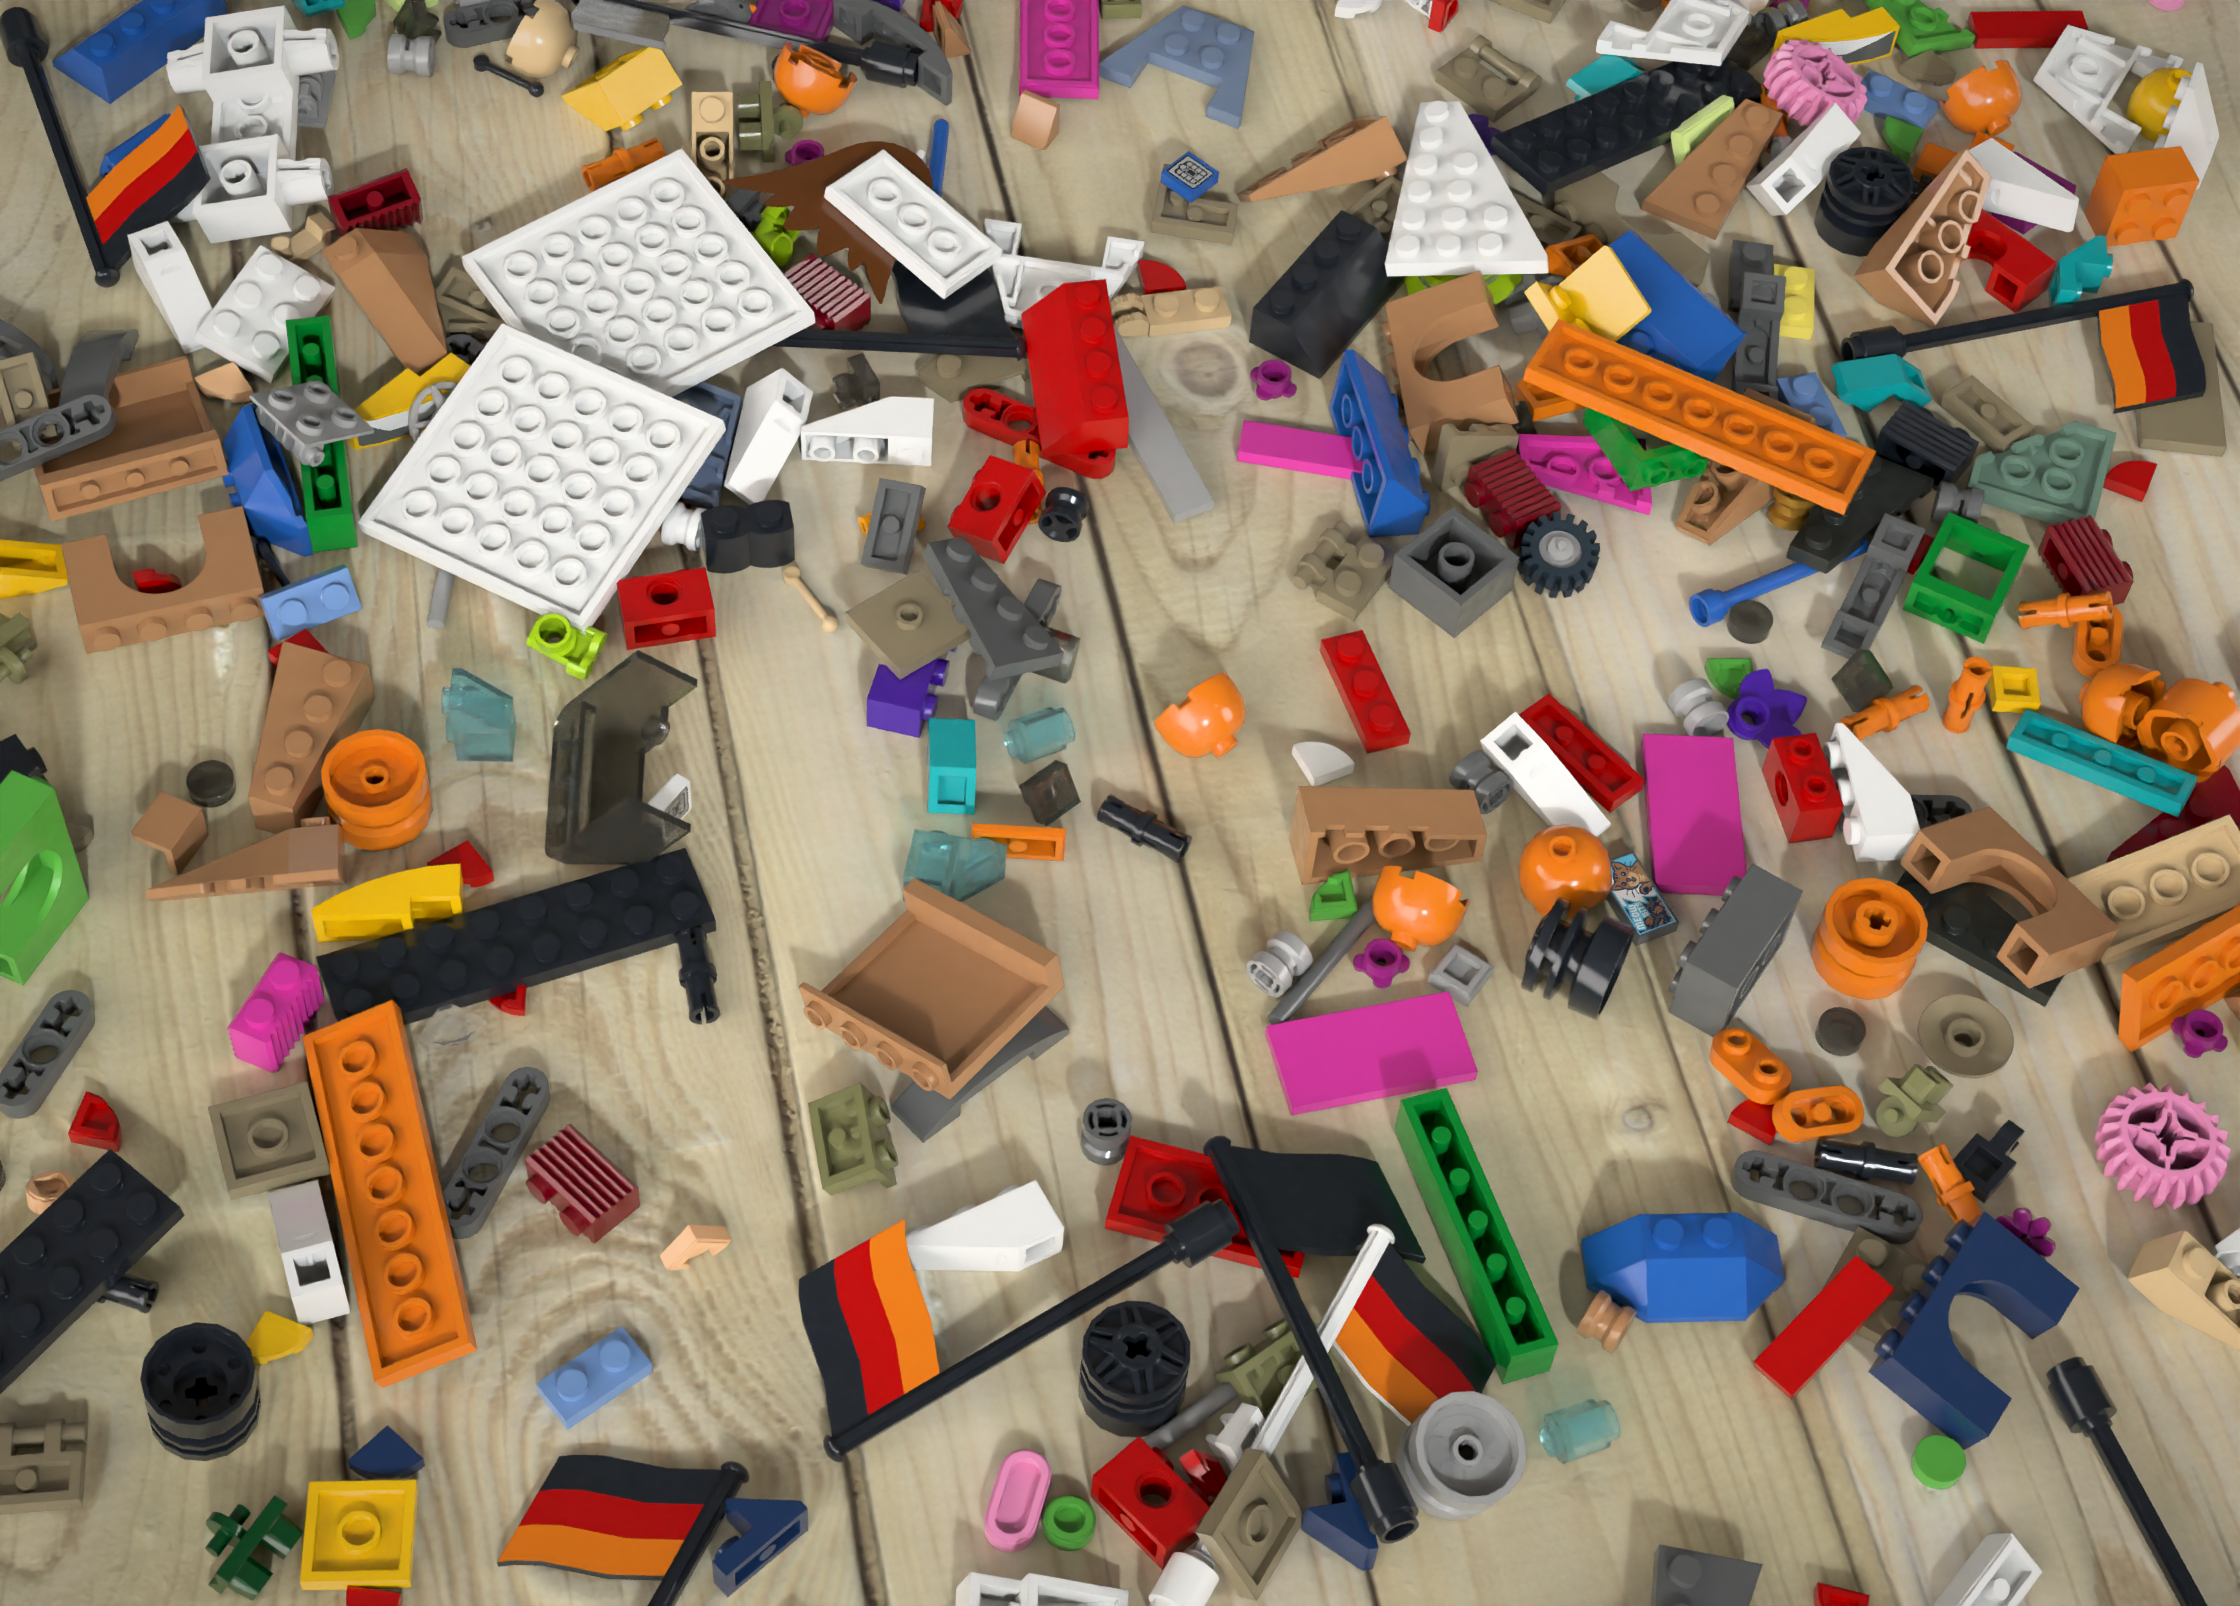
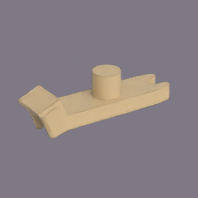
(306, 242)

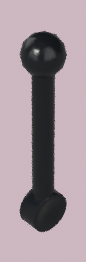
(482, 64)
(265, 554)

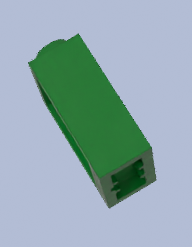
(1633, 464)
(1972, 613)

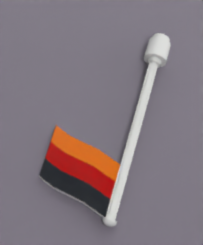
(1396, 1343)

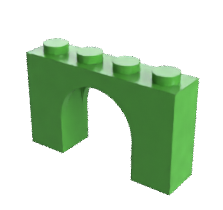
(45, 875)

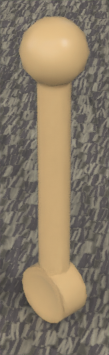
(792, 576)

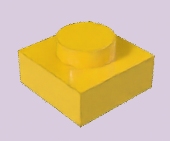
(2014, 689)

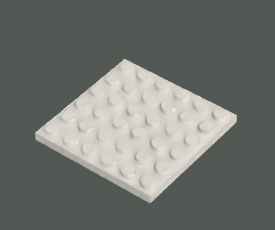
(643, 280)
(542, 477)

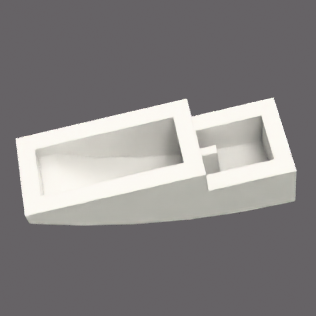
(1035, 1590)

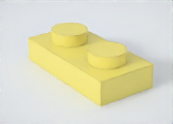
(1798, 302)

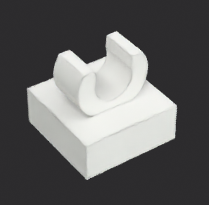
(1238, 1433)

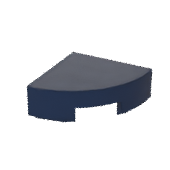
(386, 1457)

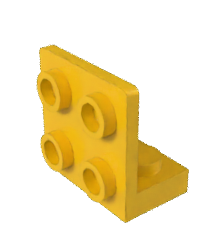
(1593, 297)

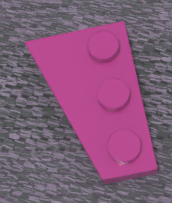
(1580, 468)

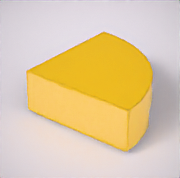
(277, 1338)

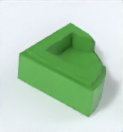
(356, 16)
(1901, 137)
(1728, 674)
(1334, 899)

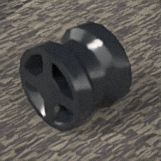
(1063, 514)

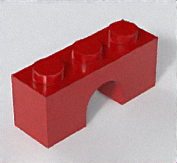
(2019, 267)

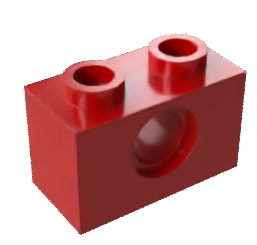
(1013, 493)
(666, 608)
(1802, 788)
(1155, 1529)

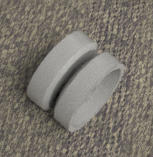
(1461, 1455)

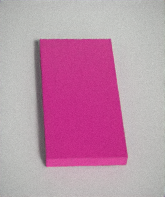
(1059, 48)
(1692, 813)
(1370, 1053)

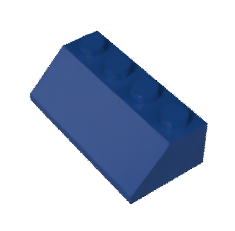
(135, 44)
(1683, 323)
(1389, 479)

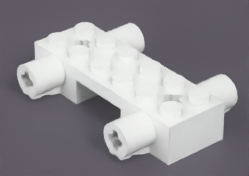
(252, 76)

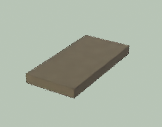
(2189, 424)

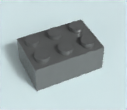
(1733, 949)

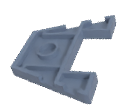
(1195, 48)
(708, 483)

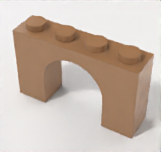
(1419, 330)
(118, 616)
(1983, 848)

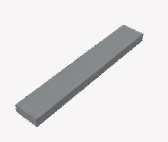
(1159, 447)

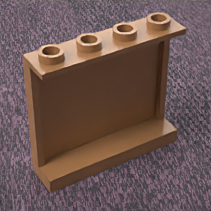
(156, 445)
(937, 991)

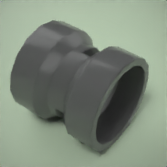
(1784, 16)
(1948, 500)
(1476, 774)
(1107, 1143)

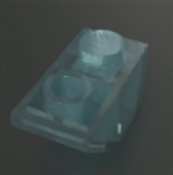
(478, 719)
(955, 863)

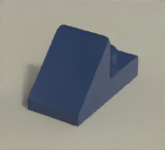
(1341, 1522)
(766, 1532)

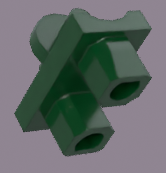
(240, 1570)

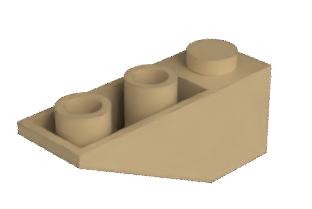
(714, 138)
(2189, 1285)

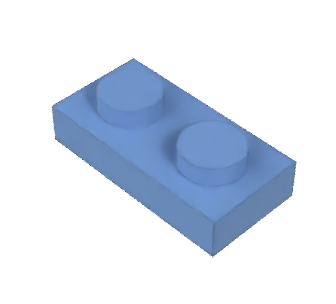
(1898, 101)
(1808, 395)
(310, 602)
(594, 1377)

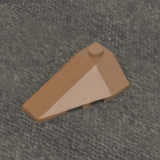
(1348, 155)
(1921, 253)
(394, 291)
(1726, 495)
(281, 862)

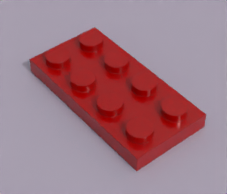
(1165, 1182)

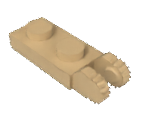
(1171, 312)

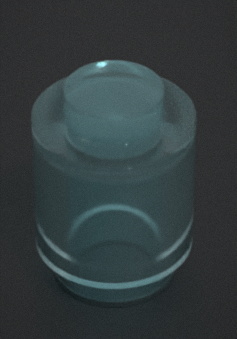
(1039, 734)
(1579, 1430)

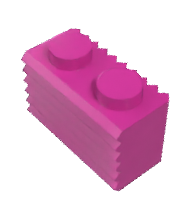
(276, 1012)

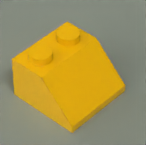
(625, 89)

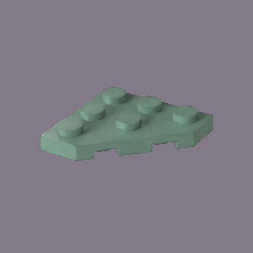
(2049, 475)

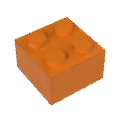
(2141, 195)

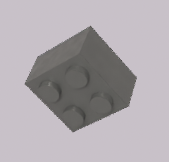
(1453, 572)

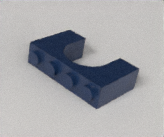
(1920, 1355)

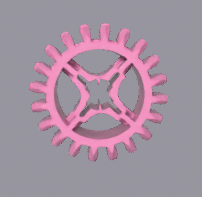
(1810, 80)
(2141, 1159)

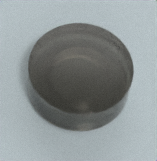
(1750, 622)
(211, 783)
(1840, 1031)

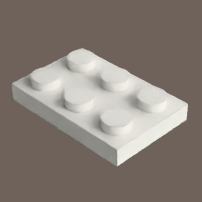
(253, 313)

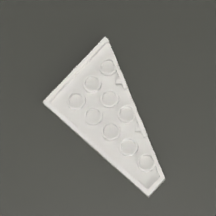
(1456, 206)

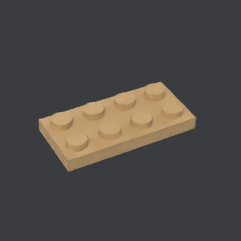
(2167, 887)

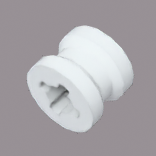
(683, 527)

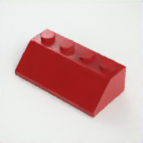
(1076, 370)

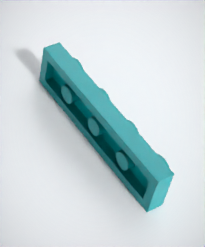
(2102, 762)

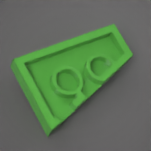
(1923, 27)

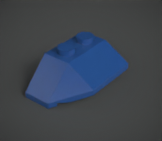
(263, 485)
(1685, 1266)

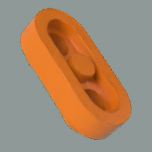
(2097, 646)
(1750, 1066)
(1814, 1114)

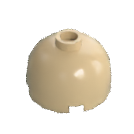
(543, 41)

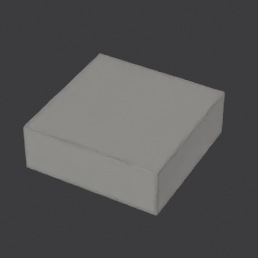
(1460, 974)

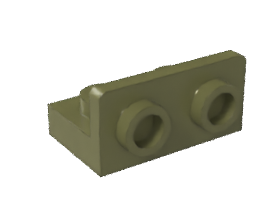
(852, 1139)
(1263, 1370)

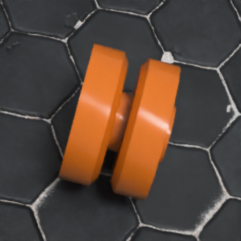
(377, 789)
(1869, 938)

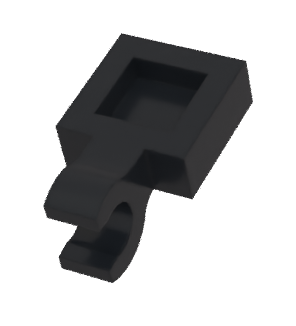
(1988, 1162)

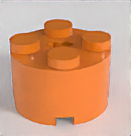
(2192, 727)

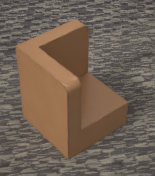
(172, 828)

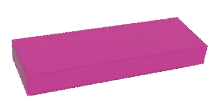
(1297, 450)

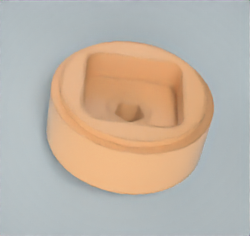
(47, 1188)

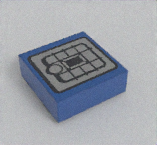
(1189, 177)

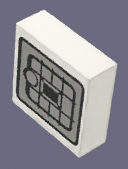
(674, 797)

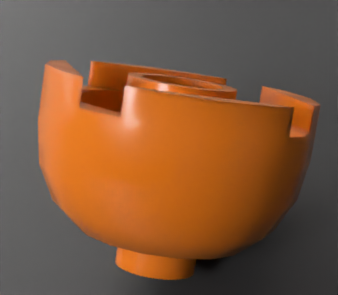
(811, 80)
(1984, 100)
(2118, 700)
(1205, 719)
(1565, 864)
(1417, 908)

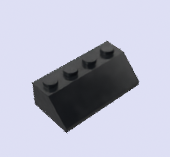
(1325, 296)

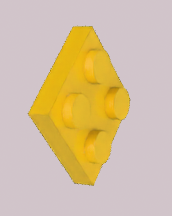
(359, 1534)

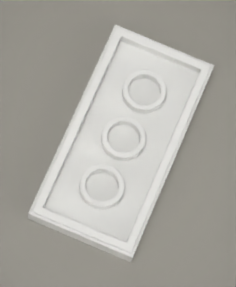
(913, 223)

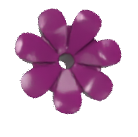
(2030, 1231)

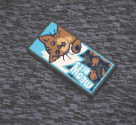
(1638, 900)

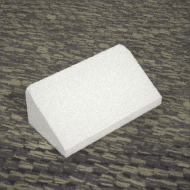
(1993, 1575)

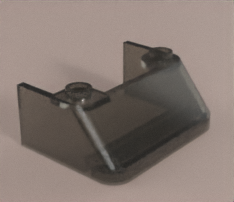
(599, 767)

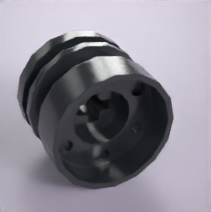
(1862, 199)
(1577, 957)
(197, 1365)
(1133, 1368)

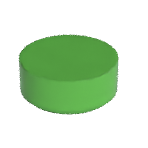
(1938, 1462)
(1069, 1522)

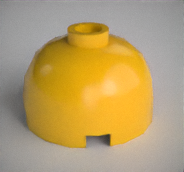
(2153, 99)

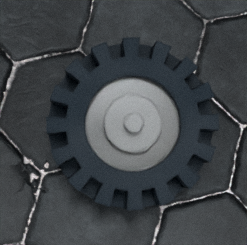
(1558, 555)

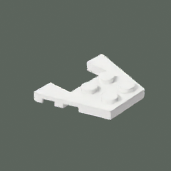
(1683, 33)
(2086, 73)
(1026, 280)

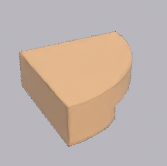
(224, 383)
(693, 1242)

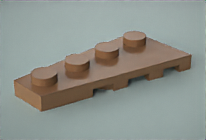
(1714, 174)

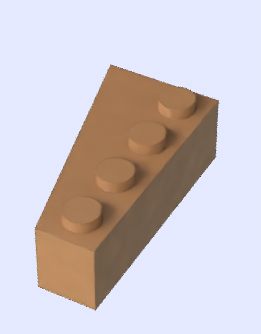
(309, 711)
(1383, 827)

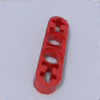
(1008, 410)

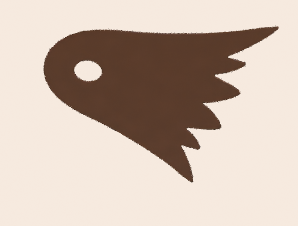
(805, 190)

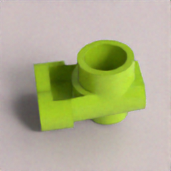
(773, 237)
(575, 649)

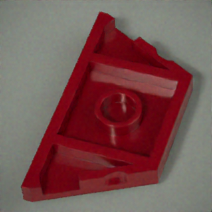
(2207, 802)

